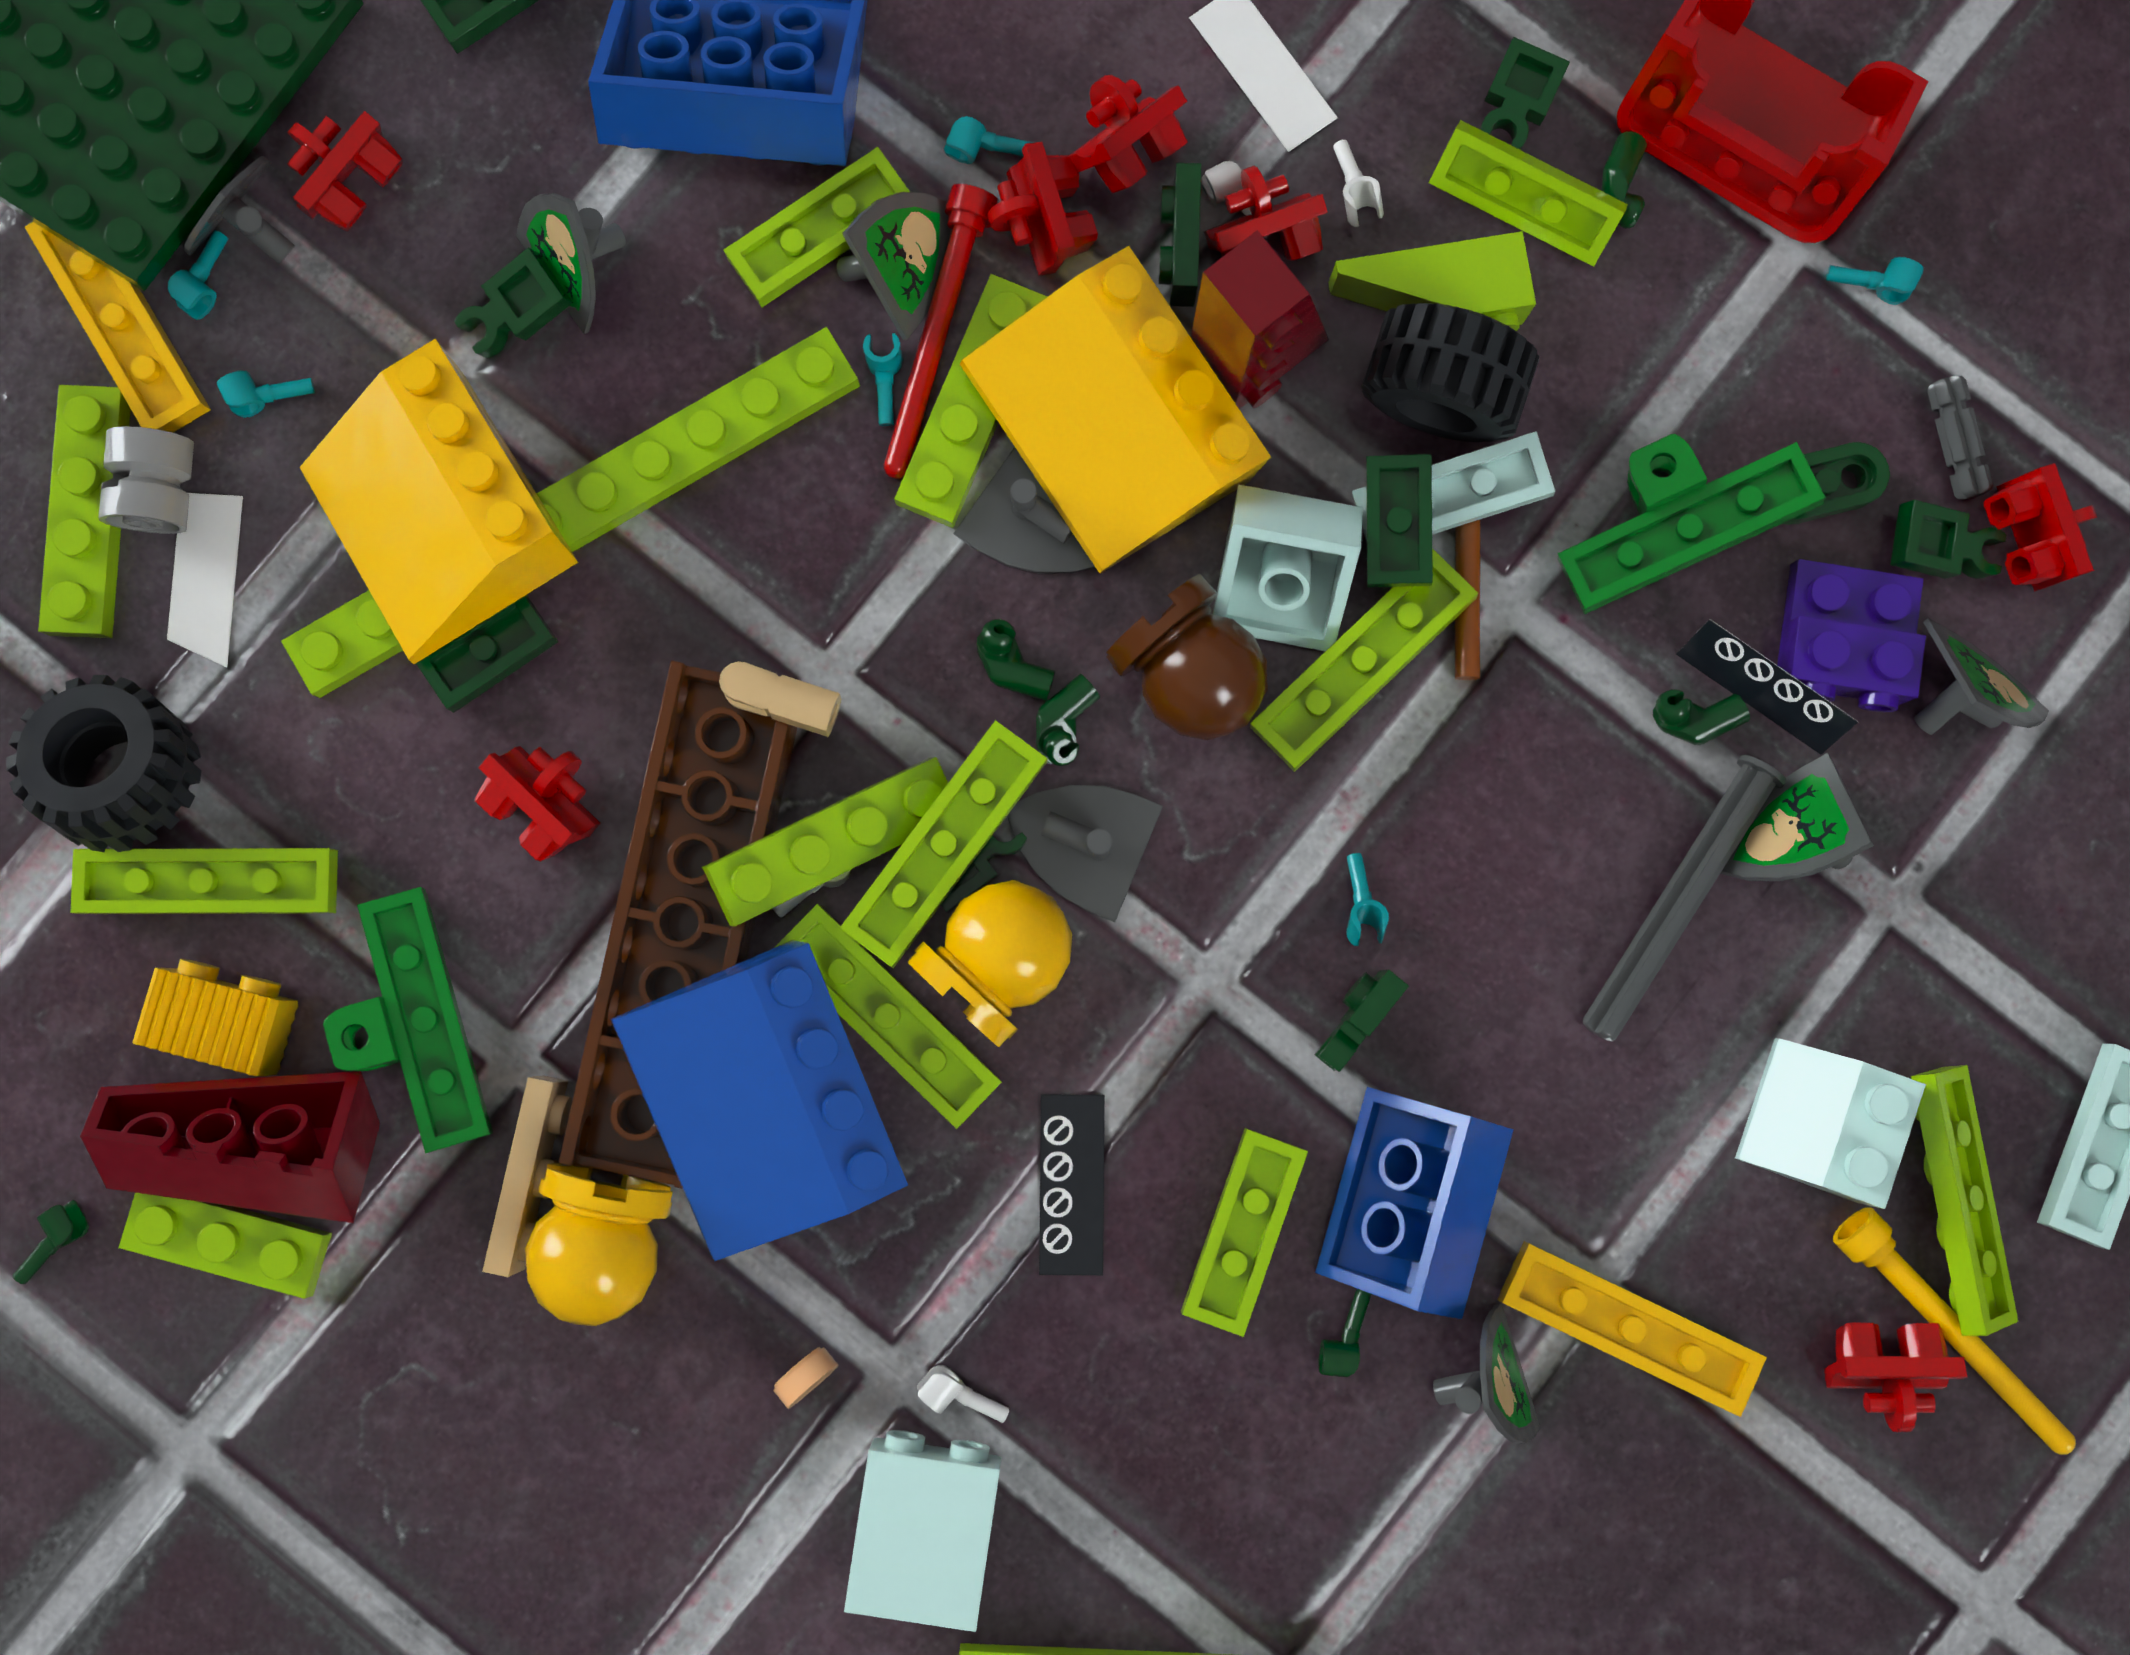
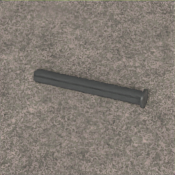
(1682, 897)

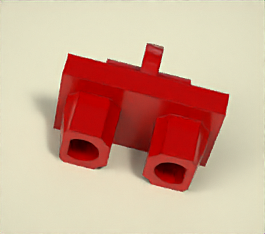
(1126, 122)
(358, 147)
(1035, 212)
(1293, 218)
(2043, 528)
(544, 792)
(1922, 1365)

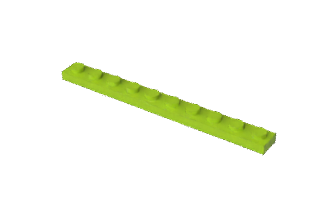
(615, 487)

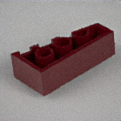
(1254, 321)
(240, 1142)

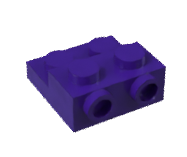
(1853, 633)

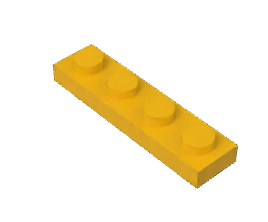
(124, 336)
(1632, 1329)

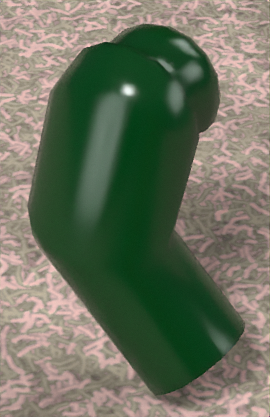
(1620, 172)
(1058, 721)

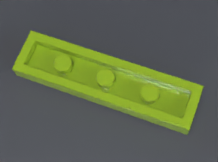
(960, 419)
(79, 548)
(1361, 664)
(824, 843)
(944, 844)
(205, 881)
(895, 1021)
(1964, 1202)

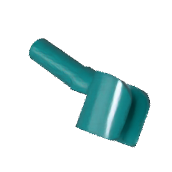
(969, 135)
(189, 287)
(1891, 287)
(884, 370)
(248, 400)
(1365, 908)

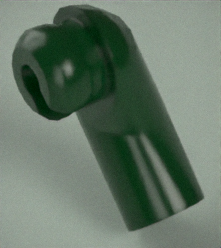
(1005, 662)
(1698, 724)

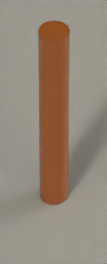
(1468, 622)

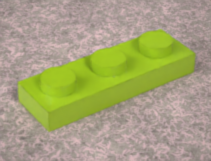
(1527, 193)
(811, 228)
(1244, 1232)
(227, 1242)

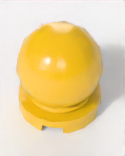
(999, 953)
(595, 1247)

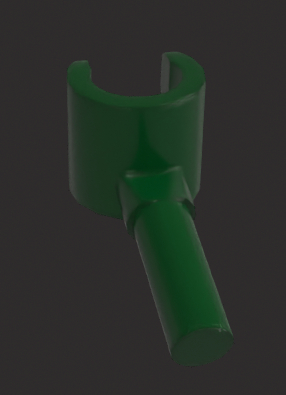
(62, 1227)
(1343, 1356)

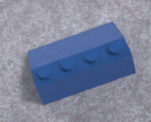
(731, 77)
(760, 1100)

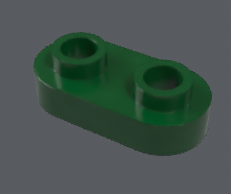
(1827, 465)

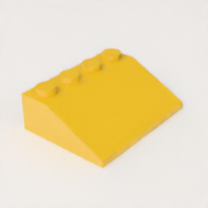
(1115, 410)
(433, 504)

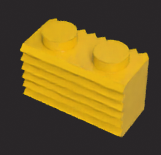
(216, 1020)

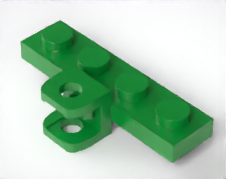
(1686, 518)
(413, 1022)

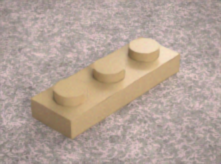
(541, 1117)

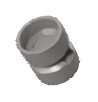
(146, 480)

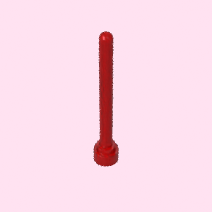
(968, 218)

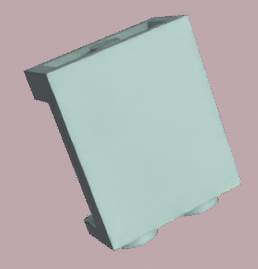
(923, 1531)

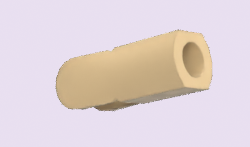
(780, 697)

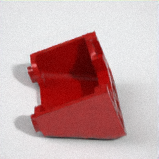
(1766, 122)

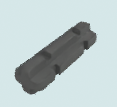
(1960, 437)

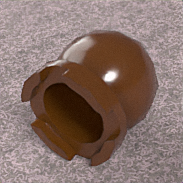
(1196, 667)

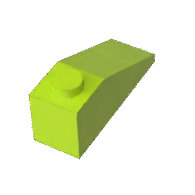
(1472, 274)

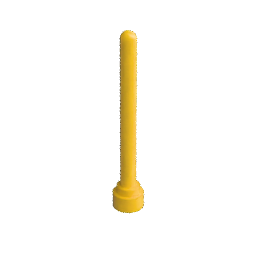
(1868, 1240)

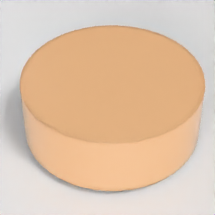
(805, 1376)

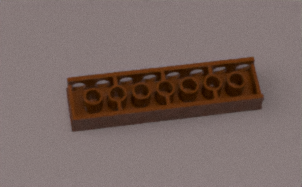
(705, 794)

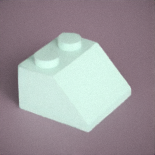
(1288, 566)
(1830, 1122)

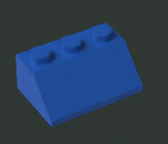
(1414, 1203)

